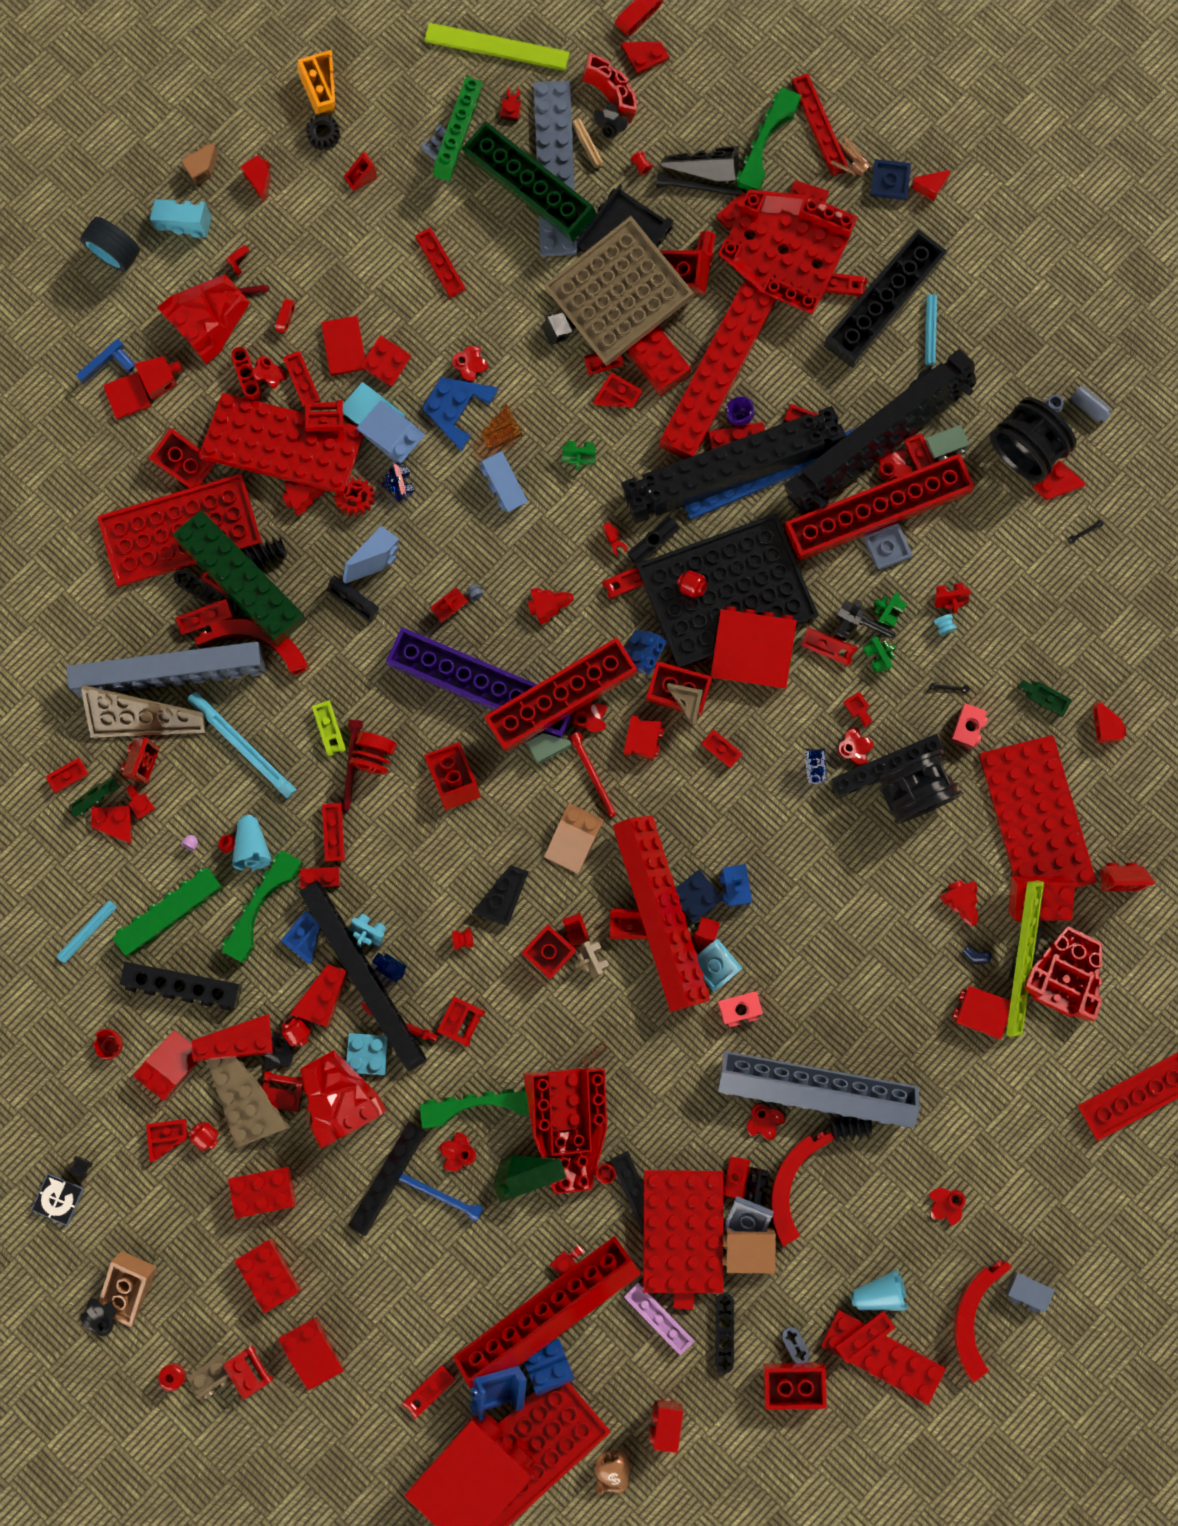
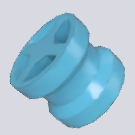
(945, 624)

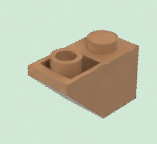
(201, 163)

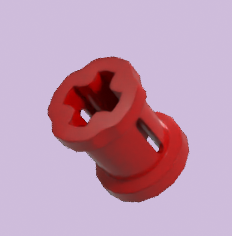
(641, 163)

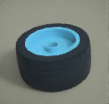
(110, 244)

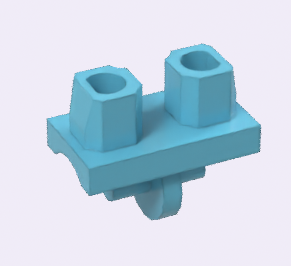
(366, 933)

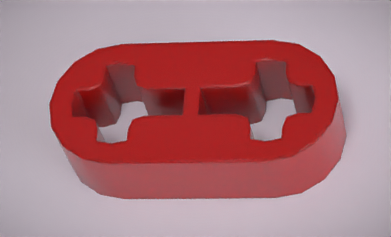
(285, 316)

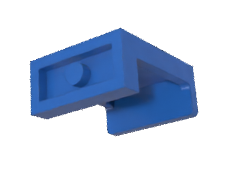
(498, 1389)

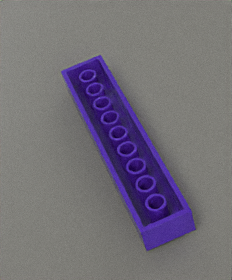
(460, 674)

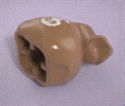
(613, 1472)

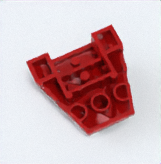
(206, 314)
(1069, 975)
(337, 1098)

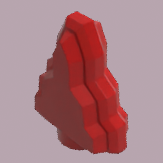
(300, 496)
(547, 603)
(962, 900)

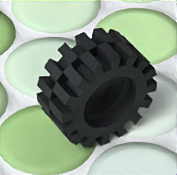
(320, 122)

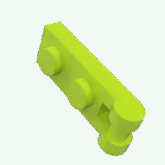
(328, 727)

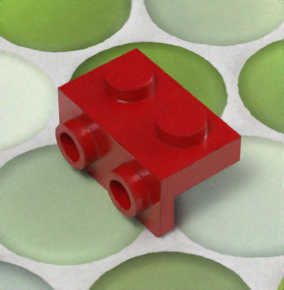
(626, 924)

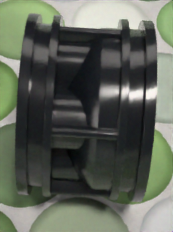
(1033, 439)
(918, 787)

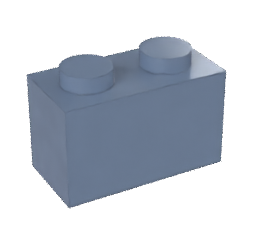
(1029, 1292)

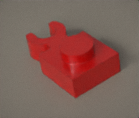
(511, 107)

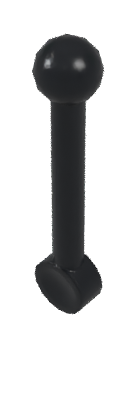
(1099, 523)
(965, 689)

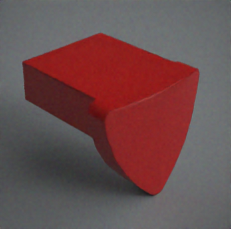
(234, 257)
(706, 933)

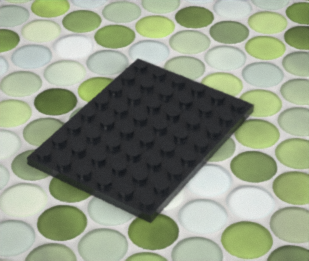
(742, 570)

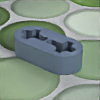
(799, 1342)

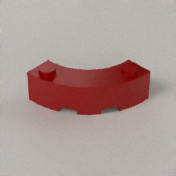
(611, 83)

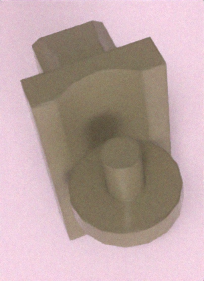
(588, 960)

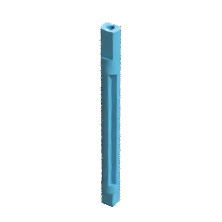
(241, 745)

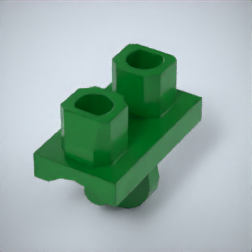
(579, 455)
(896, 604)
(883, 661)

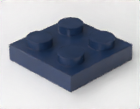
(890, 179)
(697, 896)

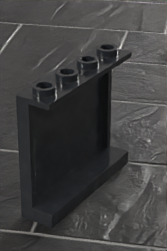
(617, 210)

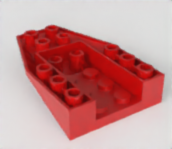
(569, 1121)

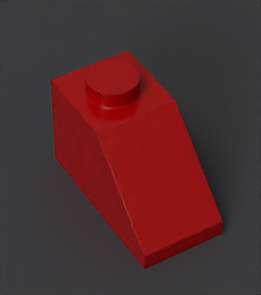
(258, 175)
(1107, 725)

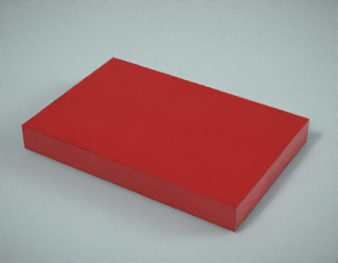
(343, 345)

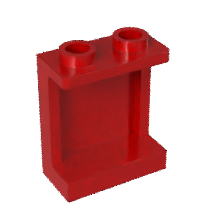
(982, 1012)

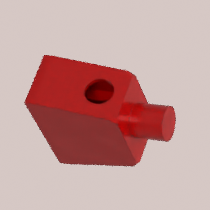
(158, 375)

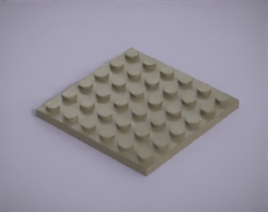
(619, 290)

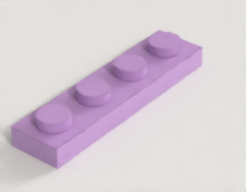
(659, 1319)

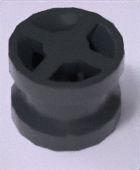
(80, 1167)

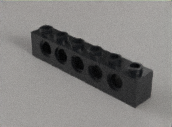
(867, 773)
(132, 972)

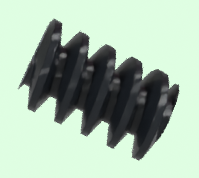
(267, 552)
(850, 1128)

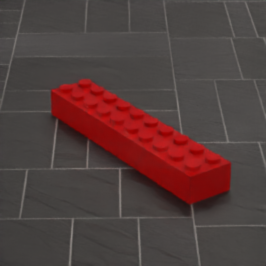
(717, 372)
(879, 507)
(661, 913)
(548, 1312)

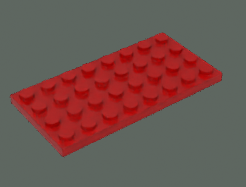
(277, 445)
(142, 537)
(1036, 811)
(557, 1433)

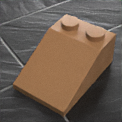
(574, 838)
(127, 1286)

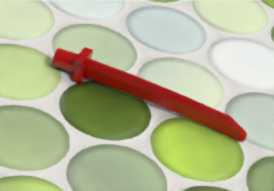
(425, 1034)

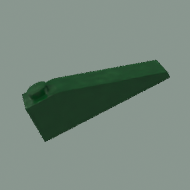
(524, 1174)

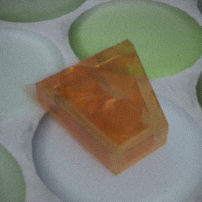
(501, 430)

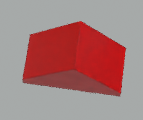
(361, 172)
(930, 184)

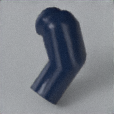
(977, 958)

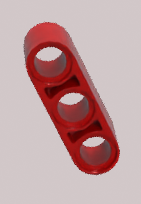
(636, 15)
(242, 367)

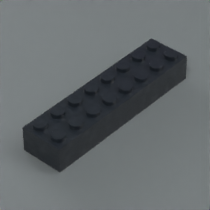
(885, 298)

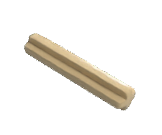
(587, 143)

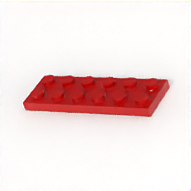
(1132, 1098)
(888, 1360)

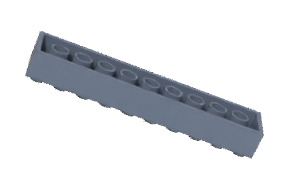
(169, 668)
(819, 1089)

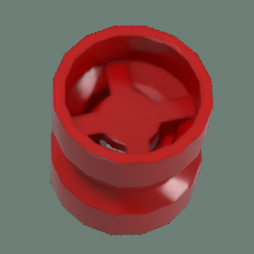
(461, 939)
(605, 1173)

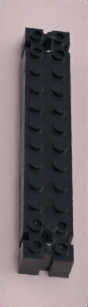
(881, 433)
(732, 464)

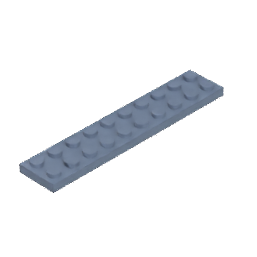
(554, 152)

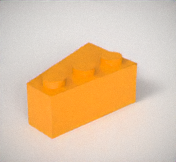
(318, 81)

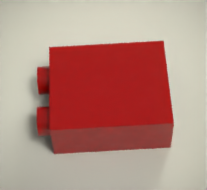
(471, 1477)

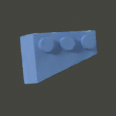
(502, 481)

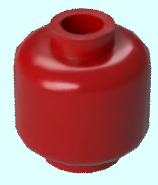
(692, 584)
(295, 1031)
(204, 1136)
(178, 1374)

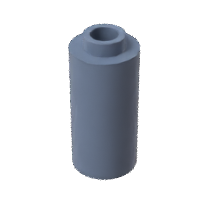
(1091, 404)

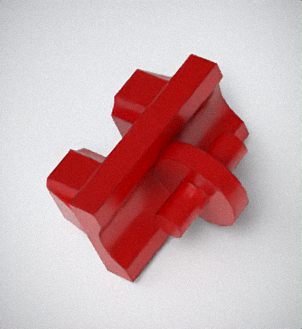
(952, 599)
(449, 605)

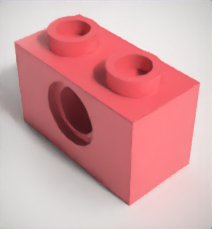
(960, 734)
(752, 1006)

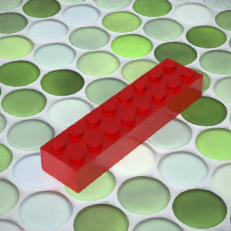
(561, 694)

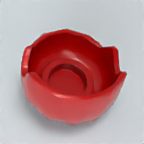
(108, 1044)

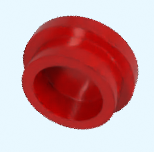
(227, 843)

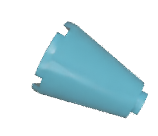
(250, 845)
(881, 1294)

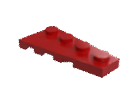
(236, 1041)

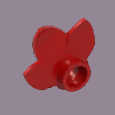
(472, 363)
(268, 371)
(895, 463)
(593, 714)
(858, 747)
(765, 1124)
(454, 1152)
(945, 1207)

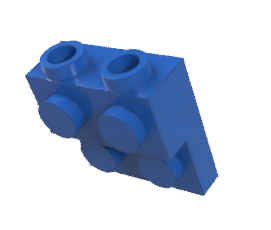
(645, 650)
(549, 1368)

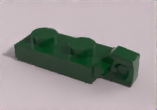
(1045, 697)
(93, 796)

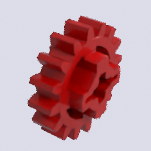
(355, 504)

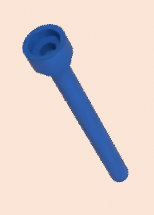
(472, 1211)

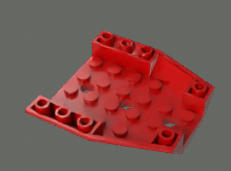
(803, 226)

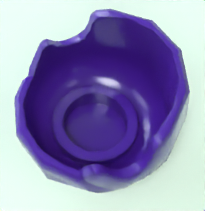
(740, 411)

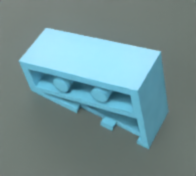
(181, 217)

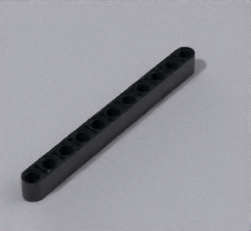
(363, 976)

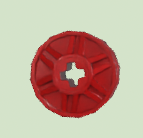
(373, 751)

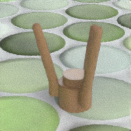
(859, 165)

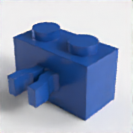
(736, 885)

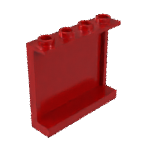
(753, 647)

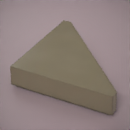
(688, 700)

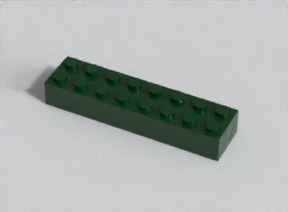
(529, 181)
(239, 577)

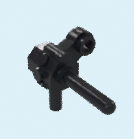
(853, 615)

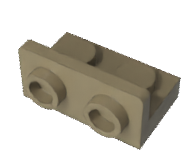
(209, 1377)

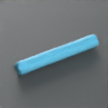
(930, 338)
(86, 931)

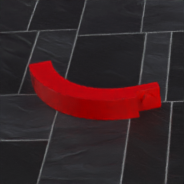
(249, 630)
(783, 1181)
(965, 1315)

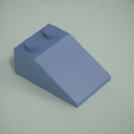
(390, 432)
(372, 556)

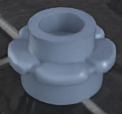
(1055, 399)
(474, 592)

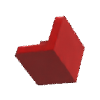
(576, 930)

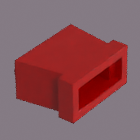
(643, 738)

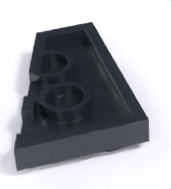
(503, 897)

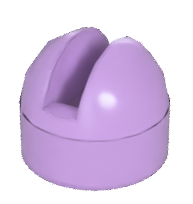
(190, 842)

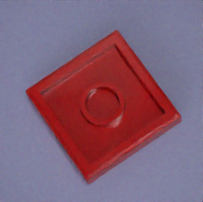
(127, 395)

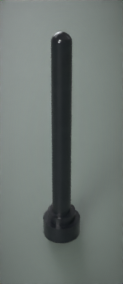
(663, 180)

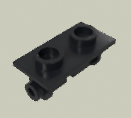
(756, 1179)

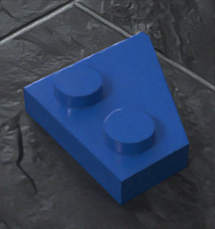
(303, 936)

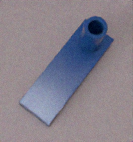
(115, 351)

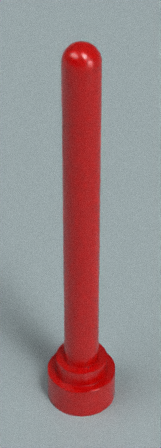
(576, 742)

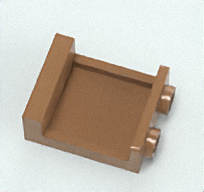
(749, 1251)

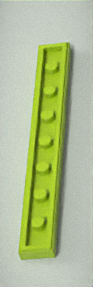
(497, 46)
(1024, 957)

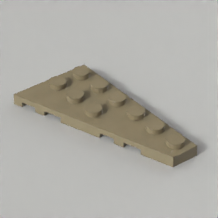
(124, 715)
(244, 1101)

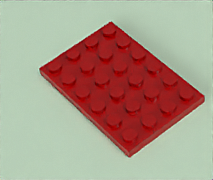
(682, 1231)

